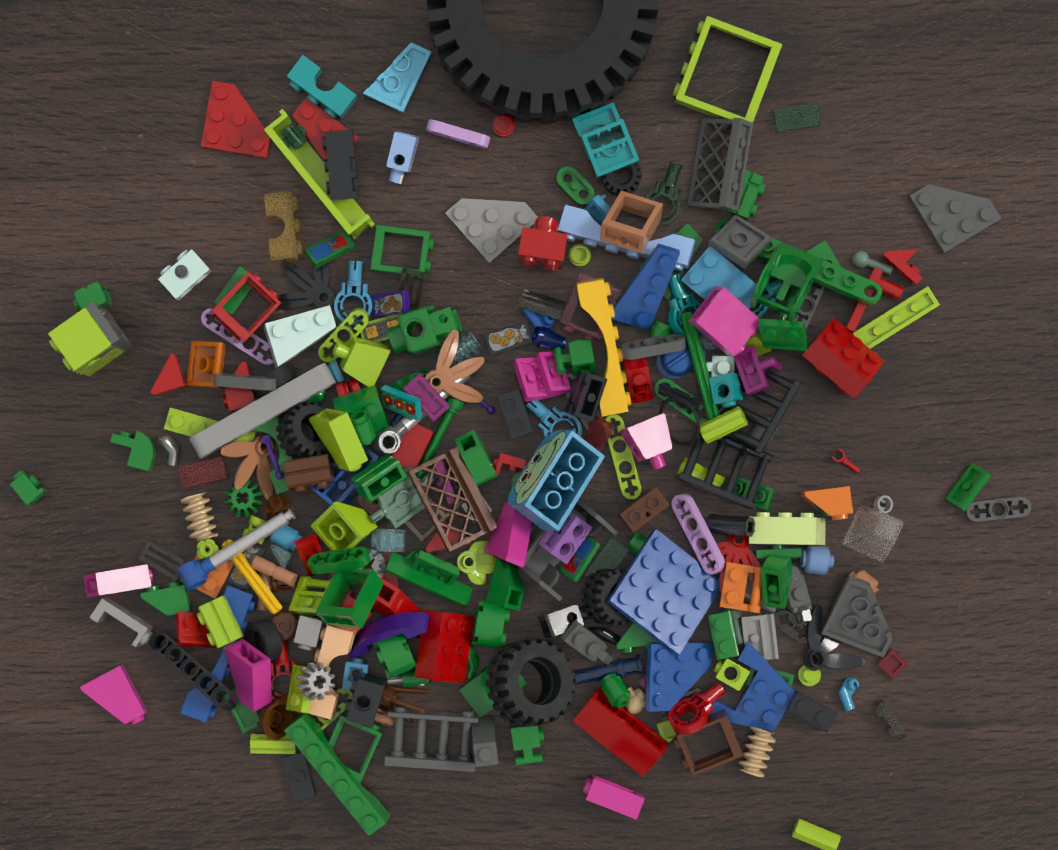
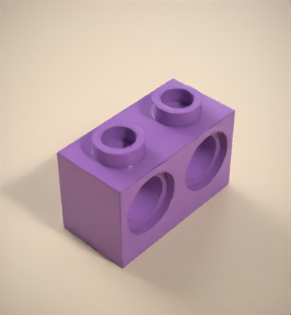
(566, 540)

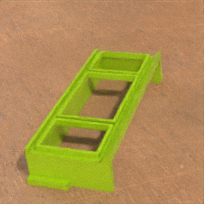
(313, 172)

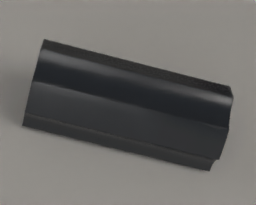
(731, 525)

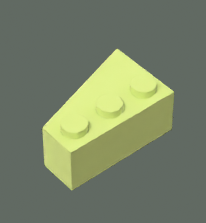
(788, 529)

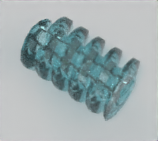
(465, 348)

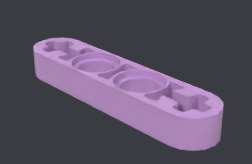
(234, 341)
(701, 531)

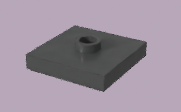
(739, 241)

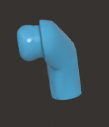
(846, 691)

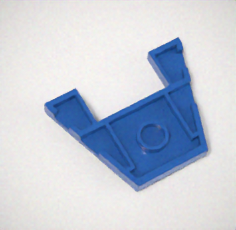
(763, 699)

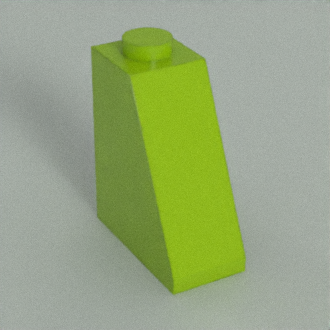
(339, 438)

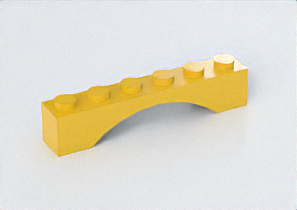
(594, 300)

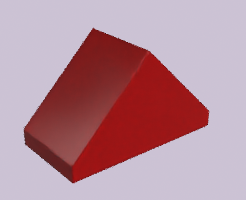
(170, 378)
(437, 544)

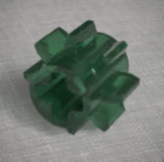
(294, 136)

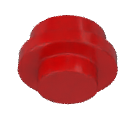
(503, 125)

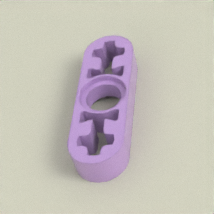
(458, 134)

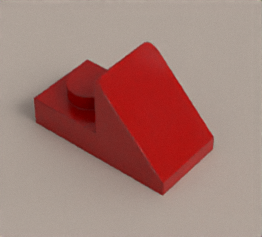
(898, 261)
(306, 548)

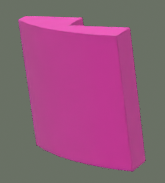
(539, 377)

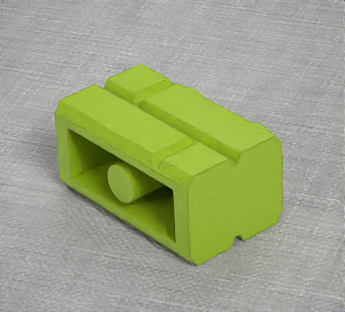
(220, 622)

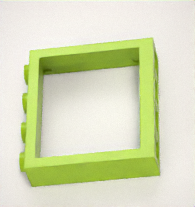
(695, 50)

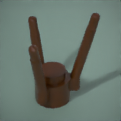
(389, 698)

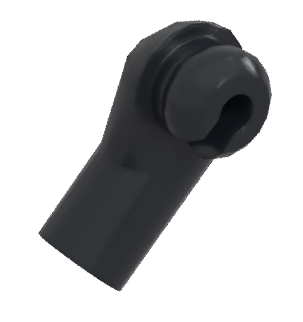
(605, 634)

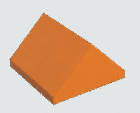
(204, 361)

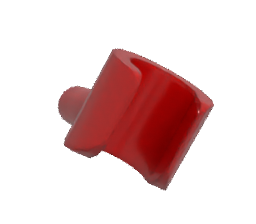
(845, 461)

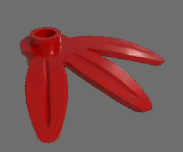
(734, 553)

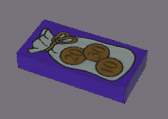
(390, 303)

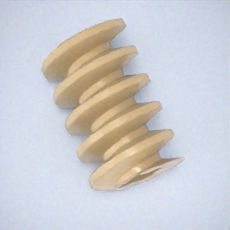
(199, 517)
(756, 753)

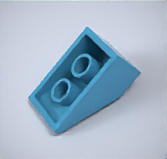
(716, 270)

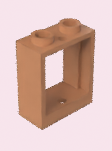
(635, 238)

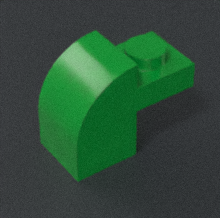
(142, 452)

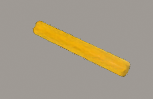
(255, 581)

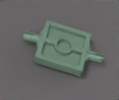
(400, 502)

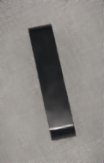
(200, 677)

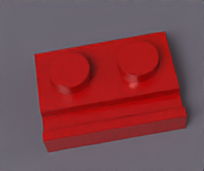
(191, 631)

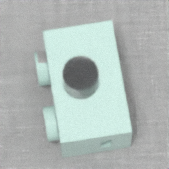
(184, 274)

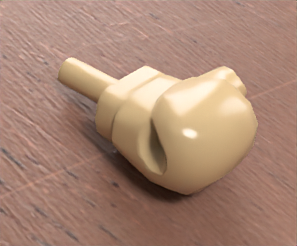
(637, 700)

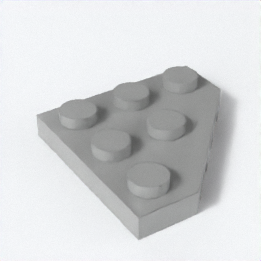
(491, 223)

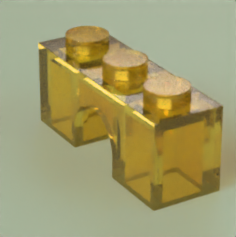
(286, 246)

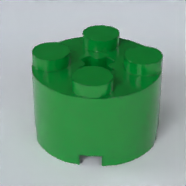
(489, 625)
(396, 655)

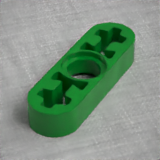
(673, 404)
(349, 559)

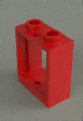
(229, 322)

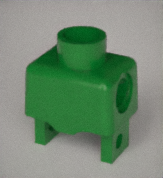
(433, 331)

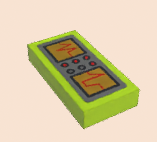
(377, 329)

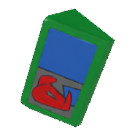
(330, 249)
(580, 559)

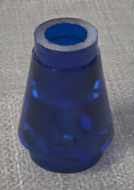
(547, 338)

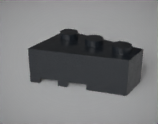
(341, 164)

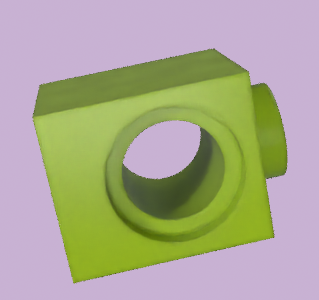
(738, 680)

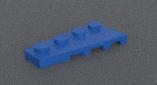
(643, 296)

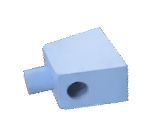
(406, 146)

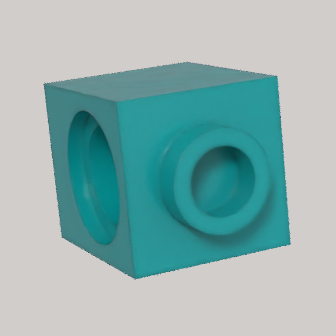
(718, 385)

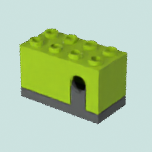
(89, 340)

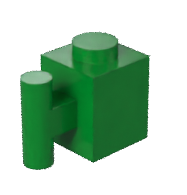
(579, 357)
(525, 739)

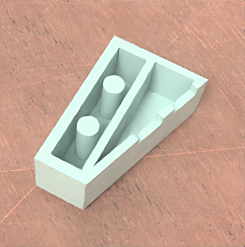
(297, 333)

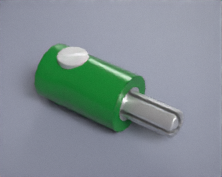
(409, 680)

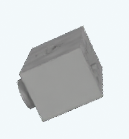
(308, 632)

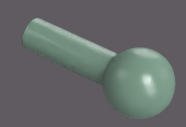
(862, 260)
(735, 615)

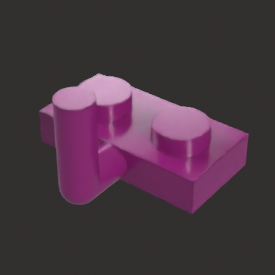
(752, 369)

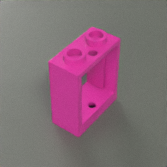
(613, 796)

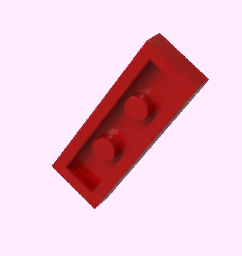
(887, 288)

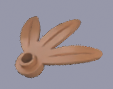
(458, 371)
(254, 457)

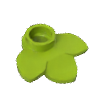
(482, 562)

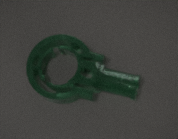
(670, 181)

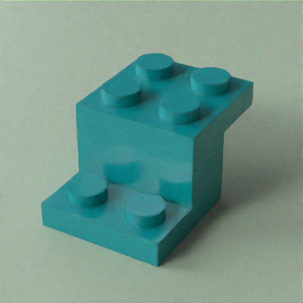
(605, 140)

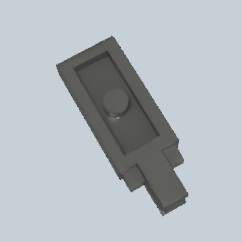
(798, 596)
(586, 643)

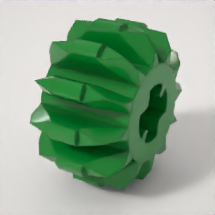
(250, 504)

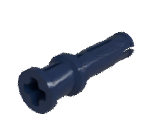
(620, 668)

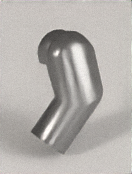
(171, 447)

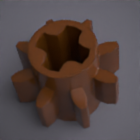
(276, 505)

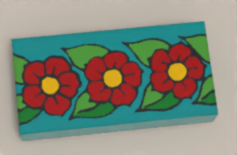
(401, 402)

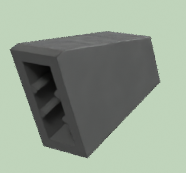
(485, 742)

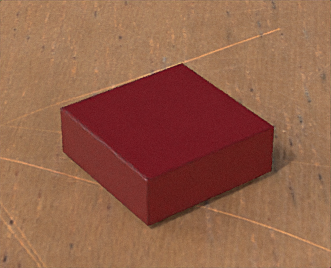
(892, 663)

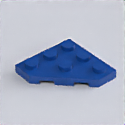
(671, 675)

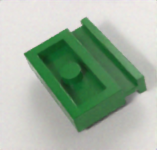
(783, 334)

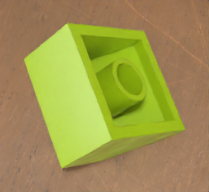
(343, 526)

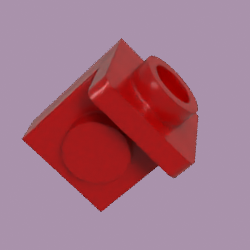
(513, 463)

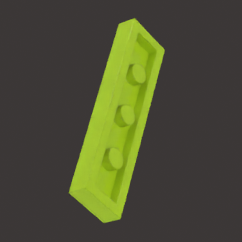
(897, 318)
(191, 424)

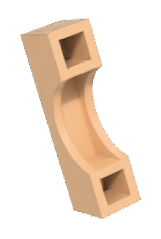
(336, 642)

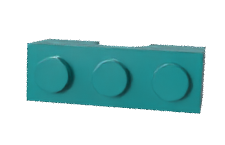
(336, 101)

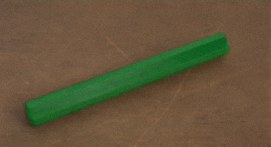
(699, 365)

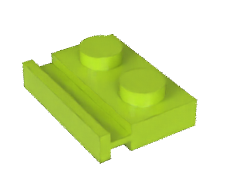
(295, 700)

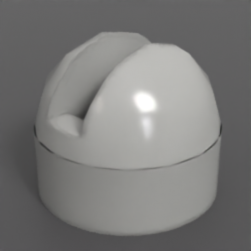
(884, 500)

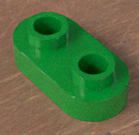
(576, 185)

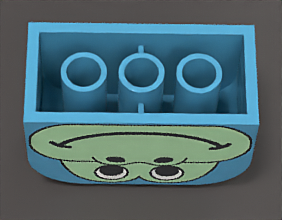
(554, 479)

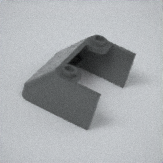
(541, 564)

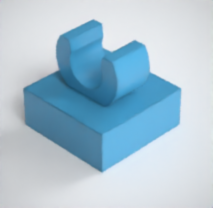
(598, 208)

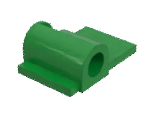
(476, 692)

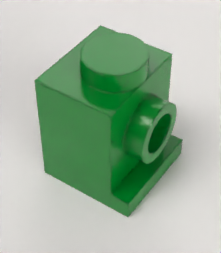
(27, 487)

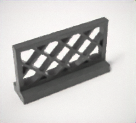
(733, 165)

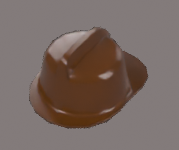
(275, 718)

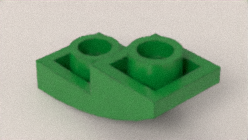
(763, 497)

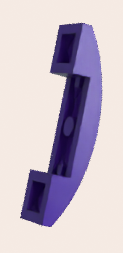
(408, 623)

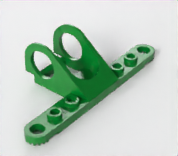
(801, 270)

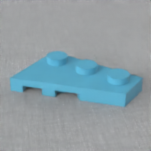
(400, 79)

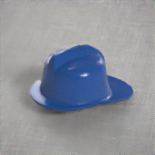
(676, 364)

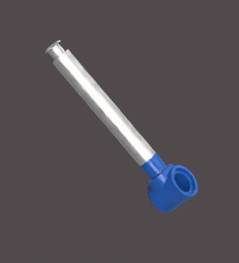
(196, 572)

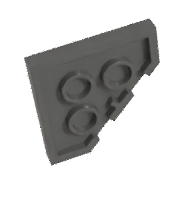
(953, 214)
(858, 618)

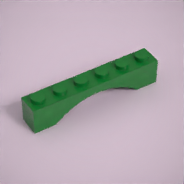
(358, 801)

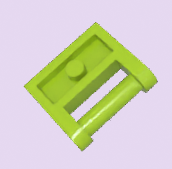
(305, 601)

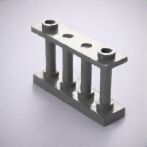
(440, 760)

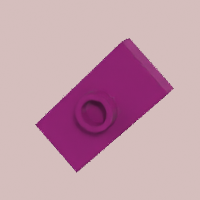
(431, 401)
(439, 481)

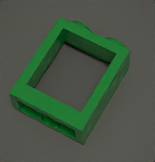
(376, 264)
(355, 617)
(358, 775)

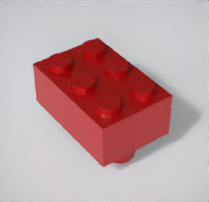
(542, 245)
(843, 358)
(445, 647)

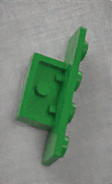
(430, 574)

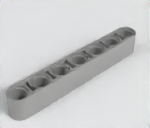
(262, 410)

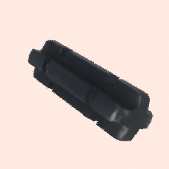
(666, 390)

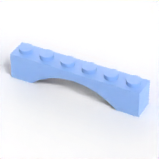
(581, 226)

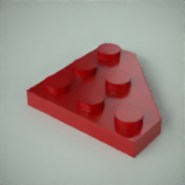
(233, 124)

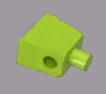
(362, 359)

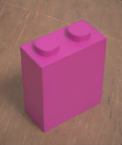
(725, 321)

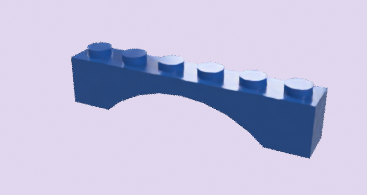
(196, 704)

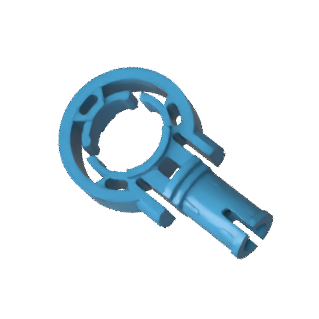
(354, 279)
(544, 413)

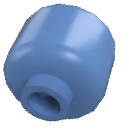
(816, 560)

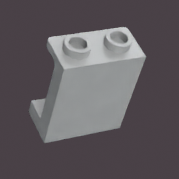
(108, 606)

